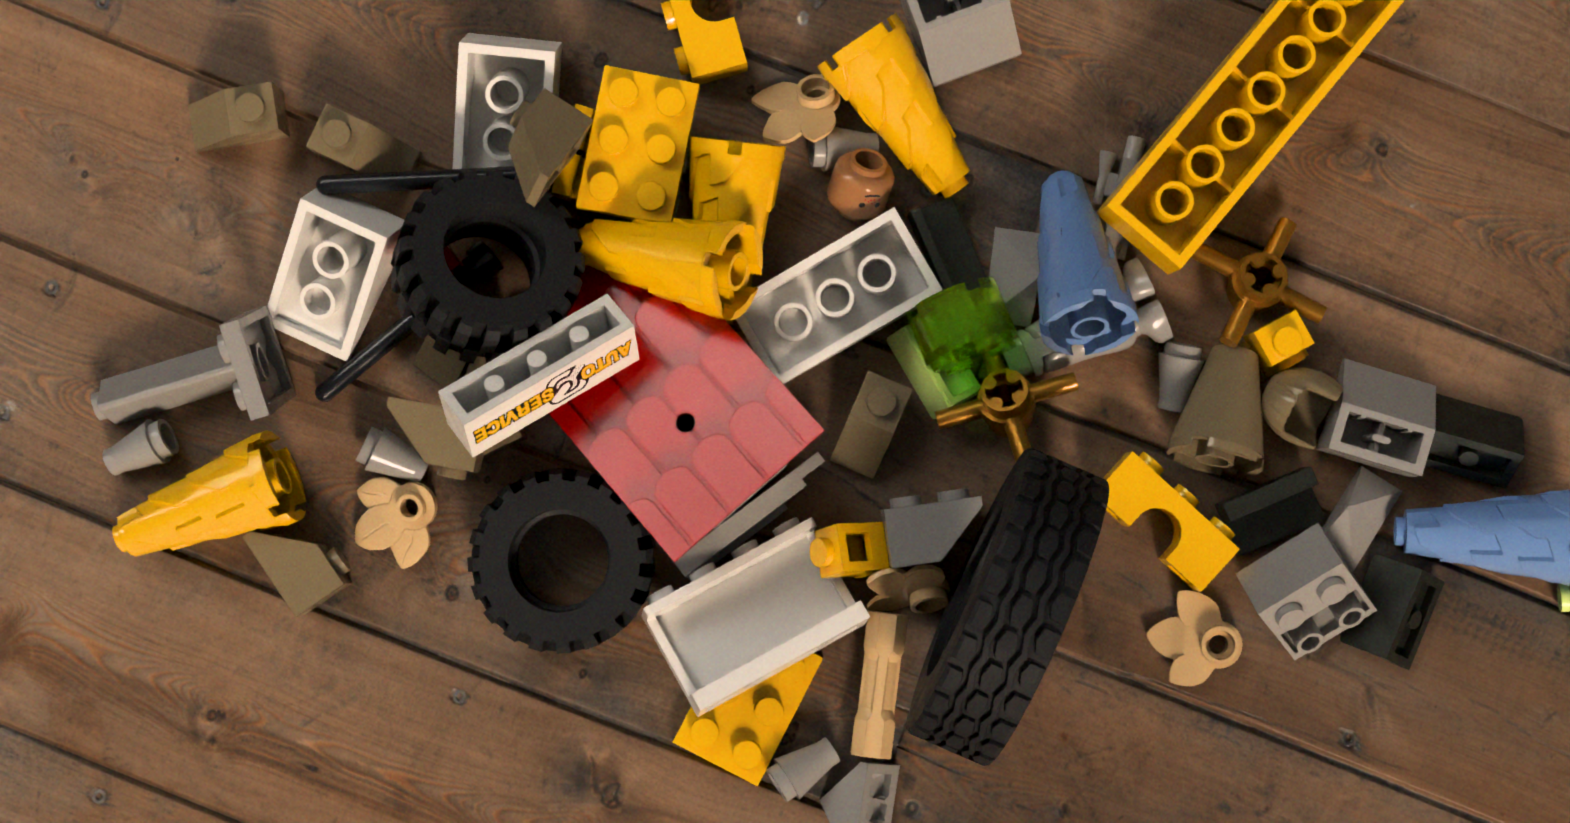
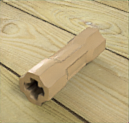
(879, 685)

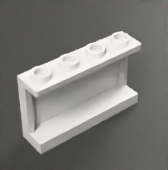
(750, 616)

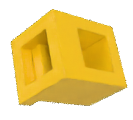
(1280, 343)
(840, 550)

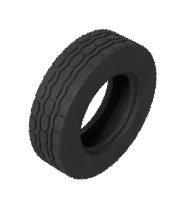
(1008, 607)

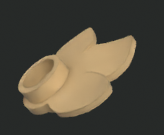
(798, 109)
(391, 524)
(920, 588)
(1188, 636)

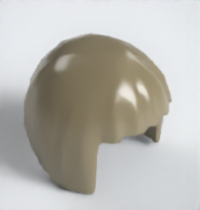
(1298, 402)

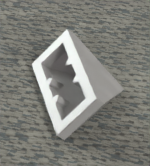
(1016, 271)
(1360, 514)
(863, 795)

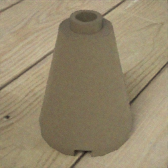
(1223, 415)

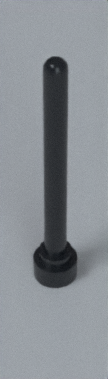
(395, 180)
(476, 266)

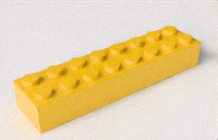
(1238, 123)

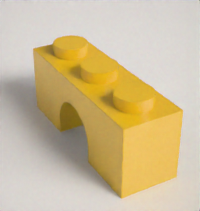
(708, 47)
(1198, 544)

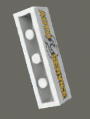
(539, 375)

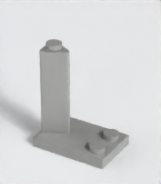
(242, 361)

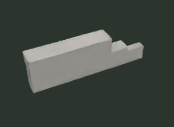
(747, 520)

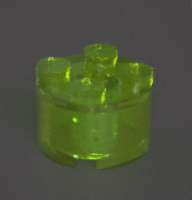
(961, 326)

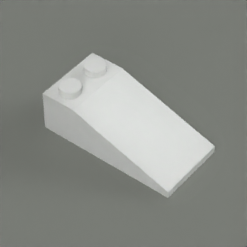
(491, 84)
(838, 297)

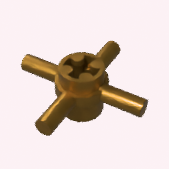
(1265, 267)
(1001, 387)

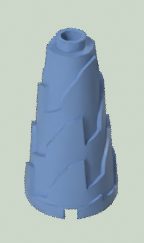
(1079, 279)
(1497, 534)

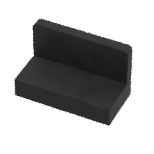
(946, 244)
(1476, 442)
(1272, 510)
(1404, 607)

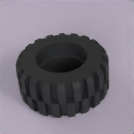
(493, 210)
(498, 575)

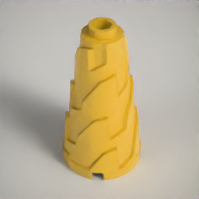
(899, 103)
(734, 181)
(680, 260)
(227, 497)

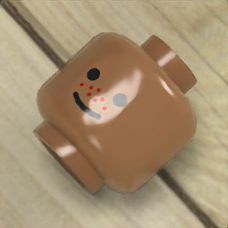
(860, 184)

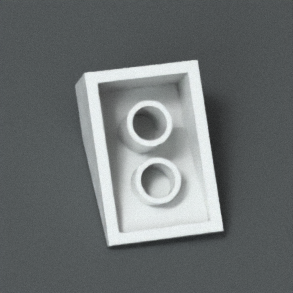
(333, 271)

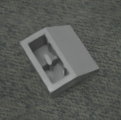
(961, 35)
(1380, 420)
(926, 531)
(1305, 592)

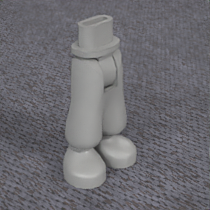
(1034, 356)

